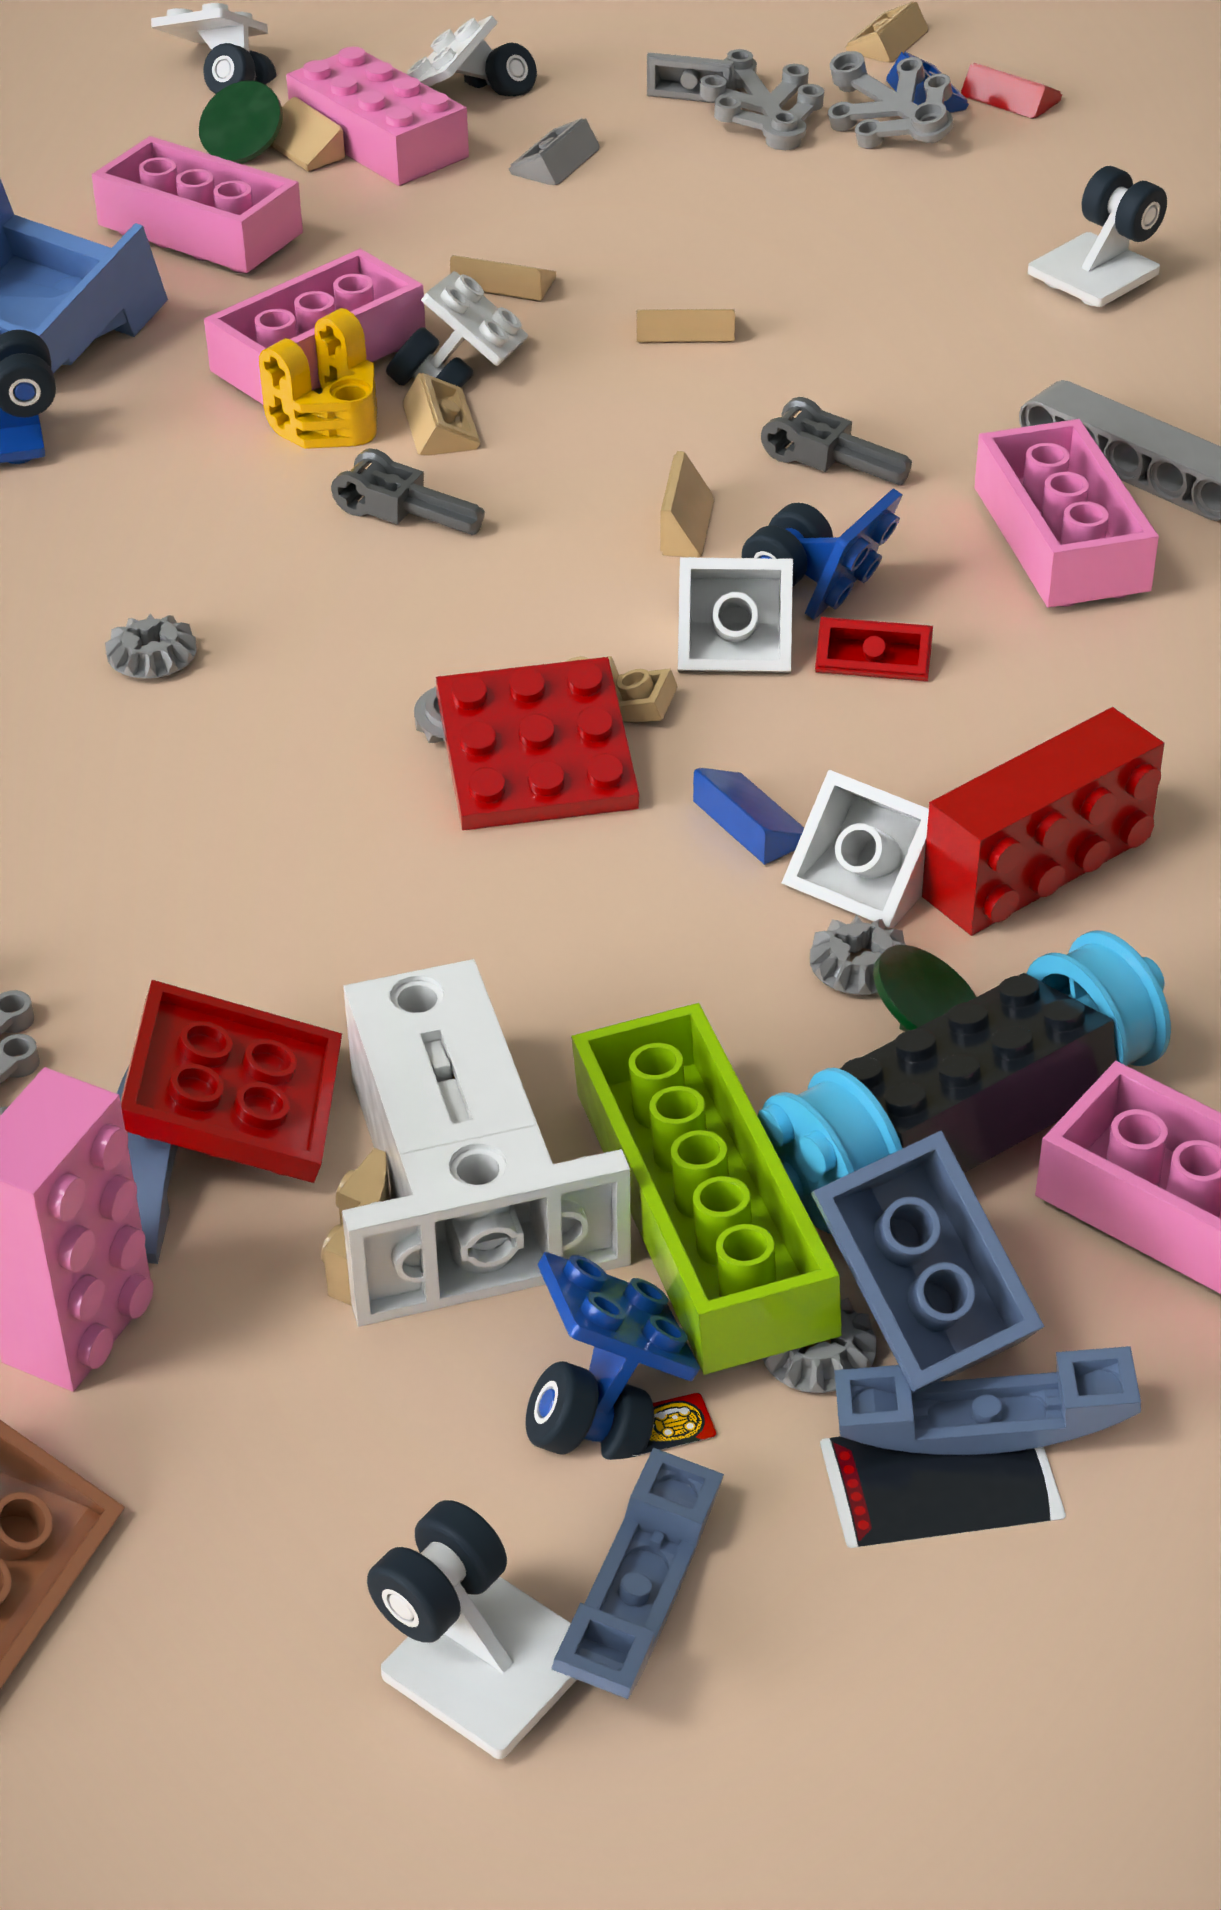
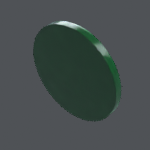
(241, 121)
(917, 985)

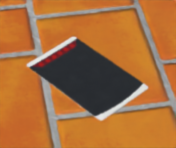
(918, 1496)

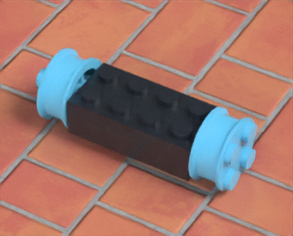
(981, 1070)

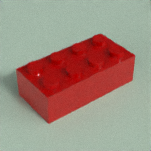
(1041, 820)

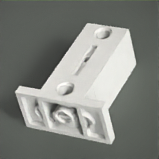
(463, 1156)

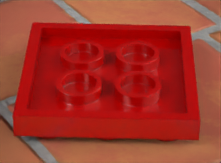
(536, 743)
(231, 1081)

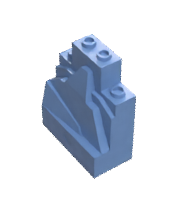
(73, 286)

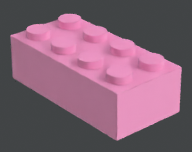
(385, 115)
(198, 203)
(375, 292)
(1065, 513)
(1141, 1170)
(67, 1230)

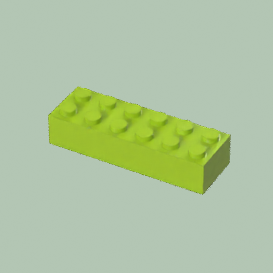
(707, 1190)

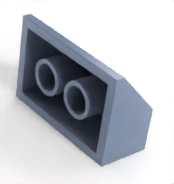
(927, 1261)

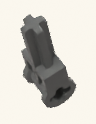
(826, 438)
(396, 490)

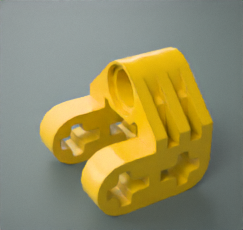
(347, 406)

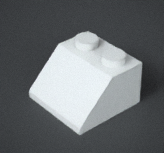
(735, 615)
(861, 850)

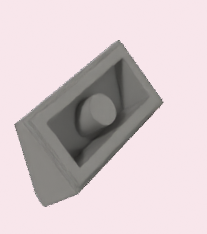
(681, 75)
(557, 153)

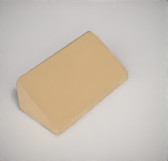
(890, 33)
(309, 136)
(505, 278)
(685, 325)
(439, 417)
(684, 510)

